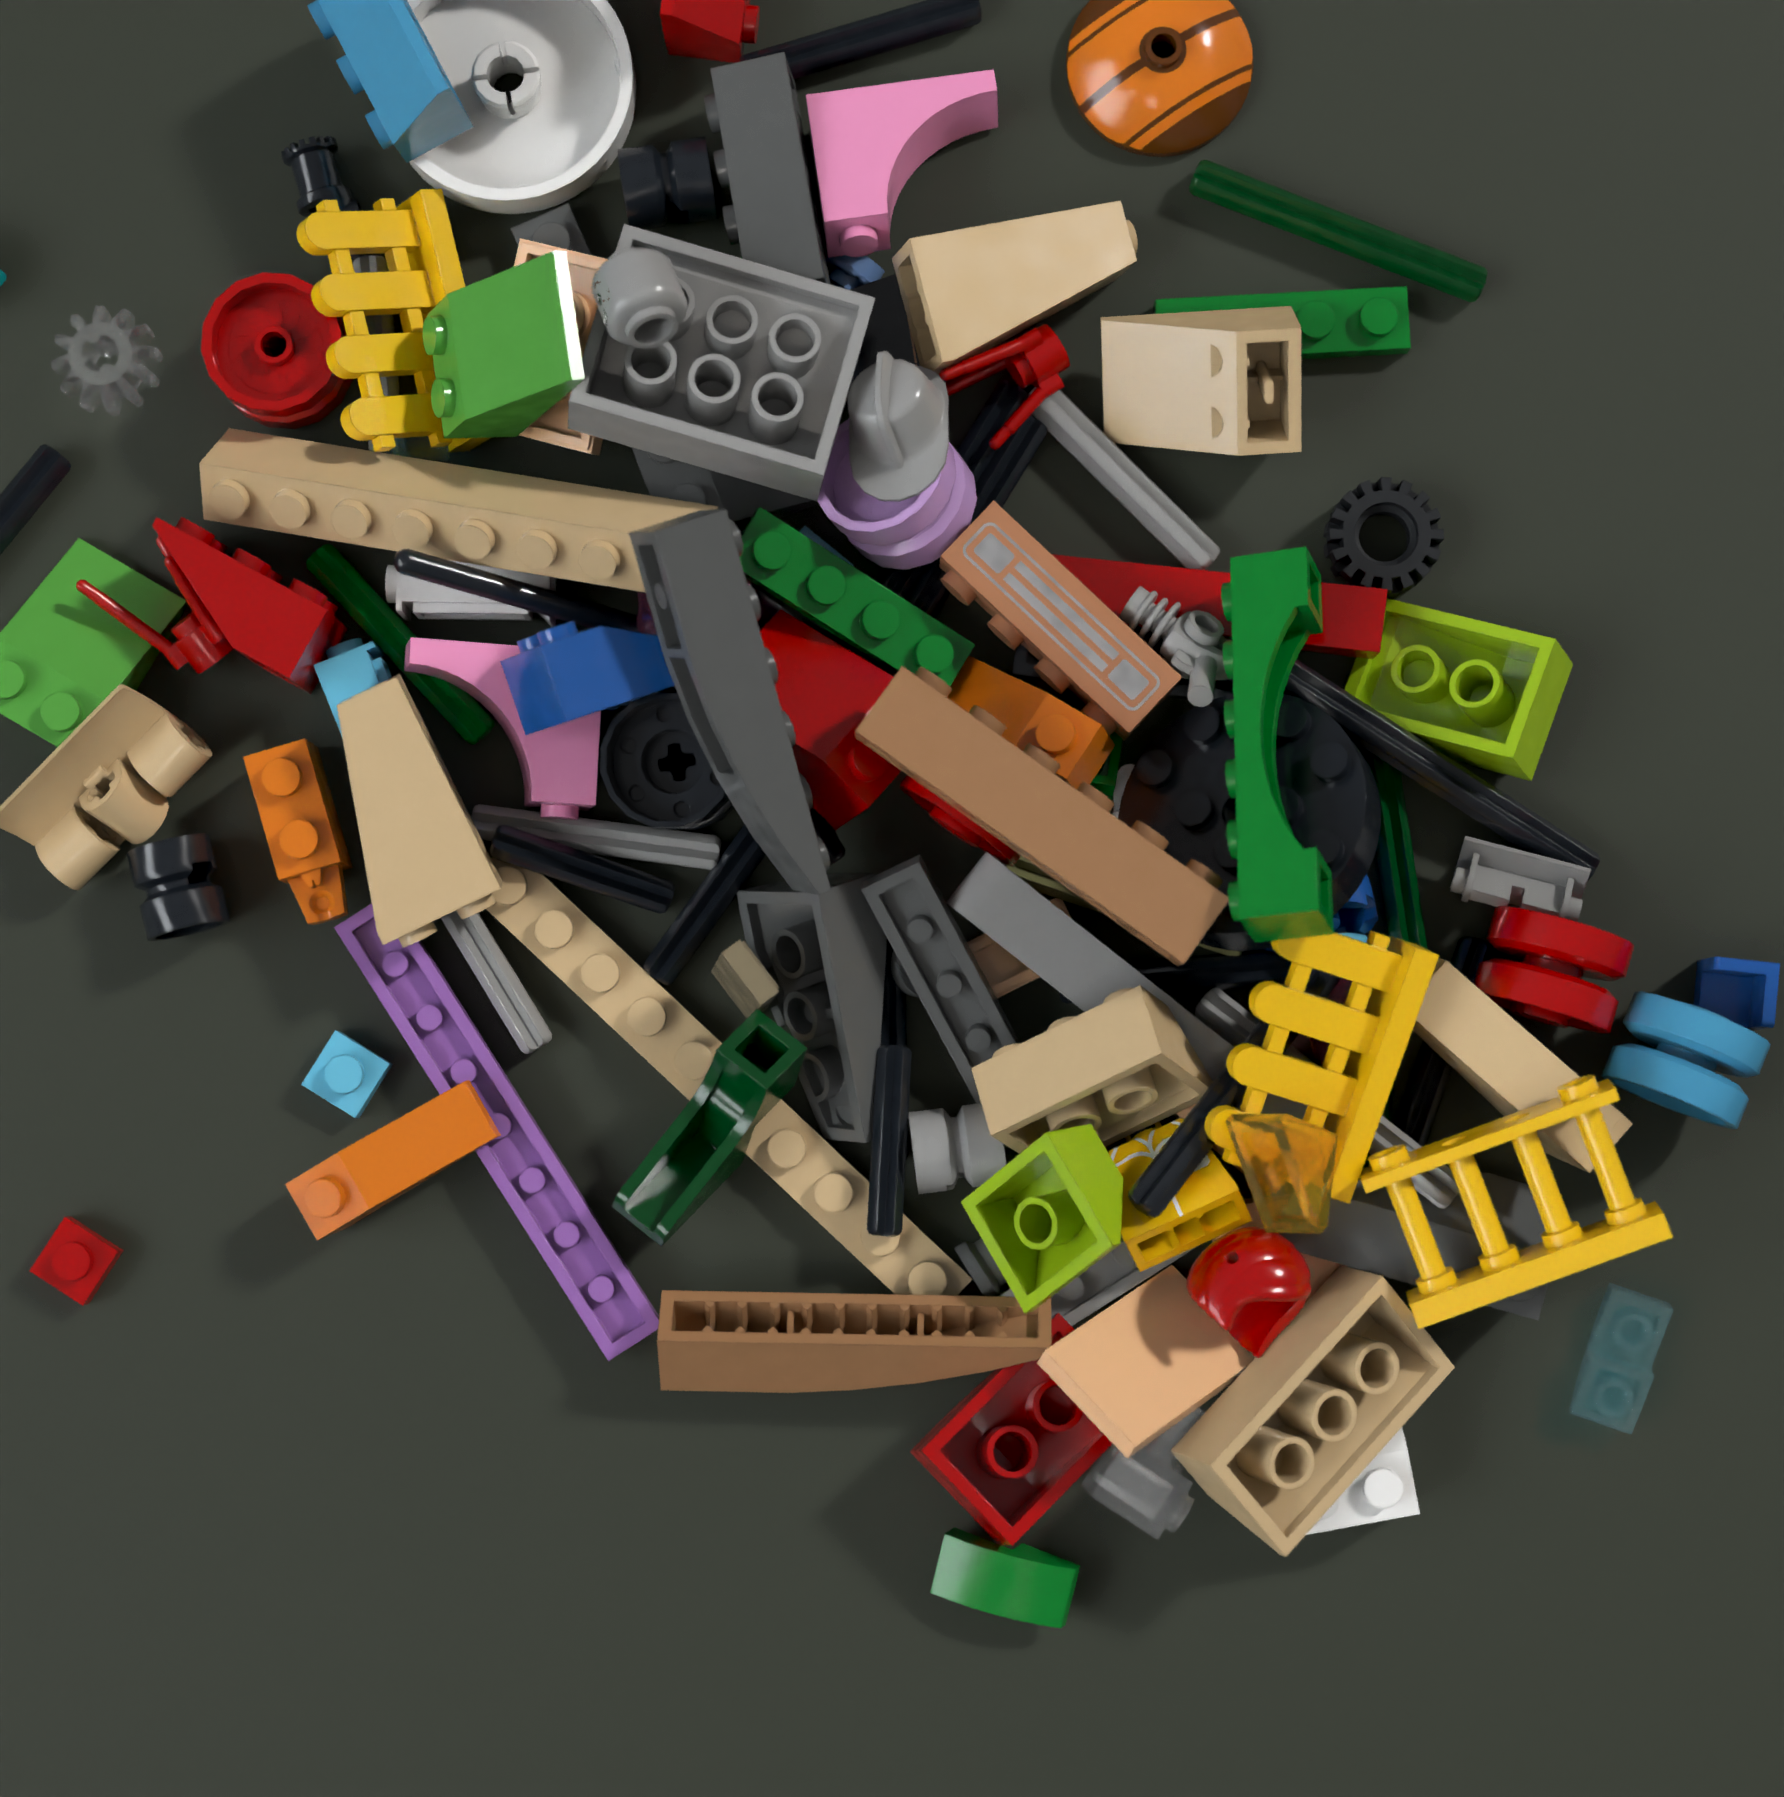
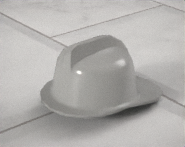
(897, 428)

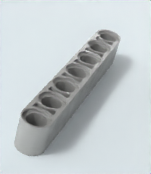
(1074, 958)

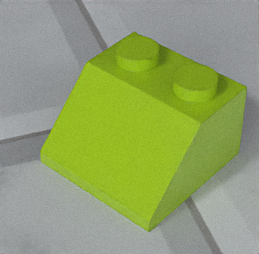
(1050, 1213)

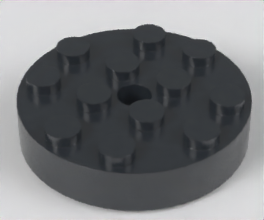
(1322, 786)

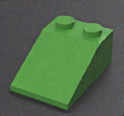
(504, 349)
(69, 653)

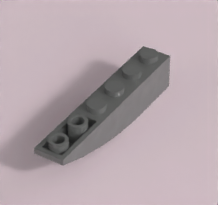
(728, 684)

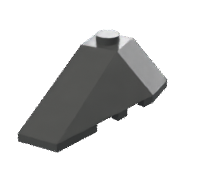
(831, 982)

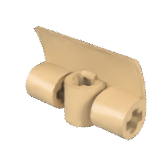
(104, 785)

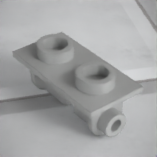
(1520, 878)

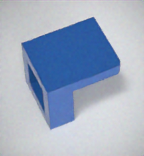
(1738, 990)

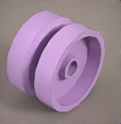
(903, 531)

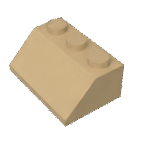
(1102, 1068)

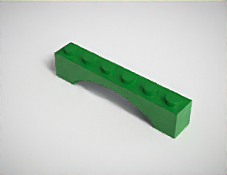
(1272, 612)

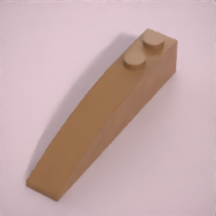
(838, 1339)

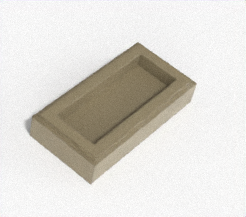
(745, 978)

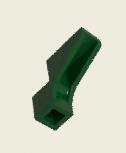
(714, 1129)

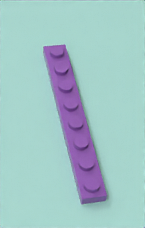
(521, 1157)

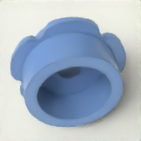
(853, 271)

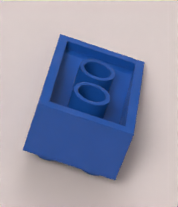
(578, 674)

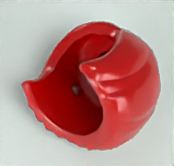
(1251, 1285)

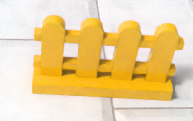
(420, 274)
(1373, 1036)

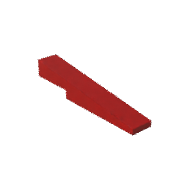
(1350, 613)

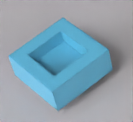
(347, 1074)

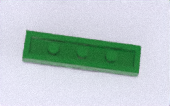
(1330, 320)
(847, 600)

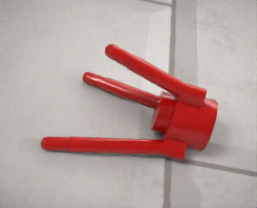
(1030, 359)
(197, 634)

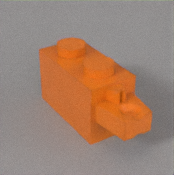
(301, 827)

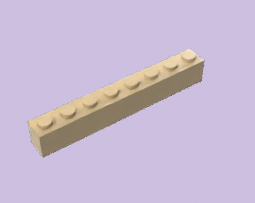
(430, 507)

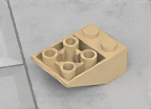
(1204, 380)

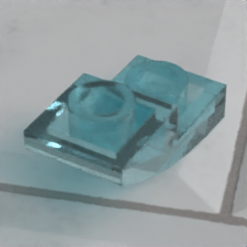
(1620, 1358)

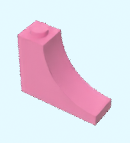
(876, 138)
(555, 762)

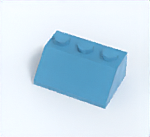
(397, 70)

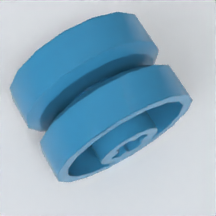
(1688, 1051)

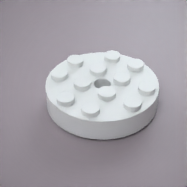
(562, 116)

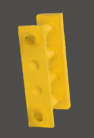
(1565, 1244)

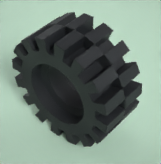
(1404, 506)

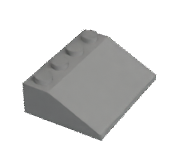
(745, 380)

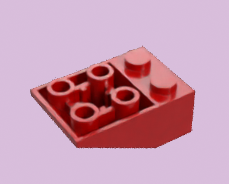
(259, 617)

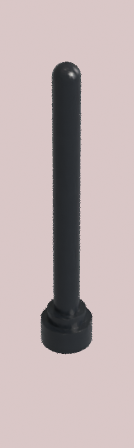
(511, 591)

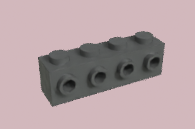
(766, 166)

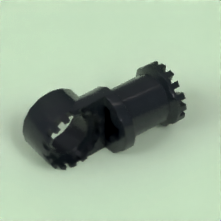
(318, 176)

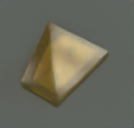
(1286, 1169)

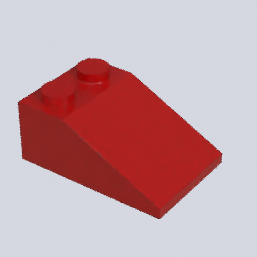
(827, 698)
(1012, 1447)

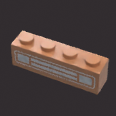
(1057, 621)

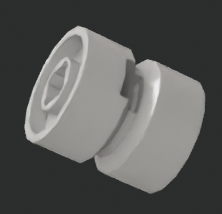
(953, 1148)

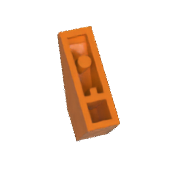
(1036, 719)
(392, 1160)

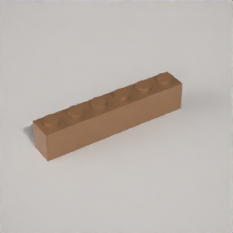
(1041, 815)

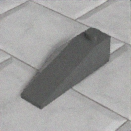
(1372, 1240)

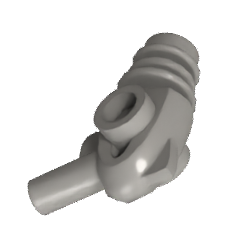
(1189, 643)

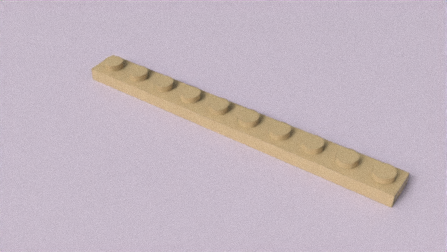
(683, 1054)

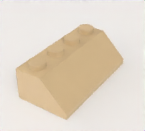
(1314, 1408)

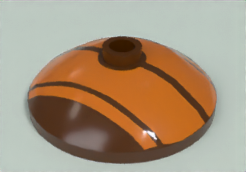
(1153, 101)

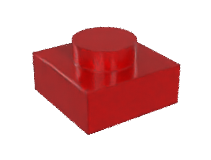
(76, 1260)

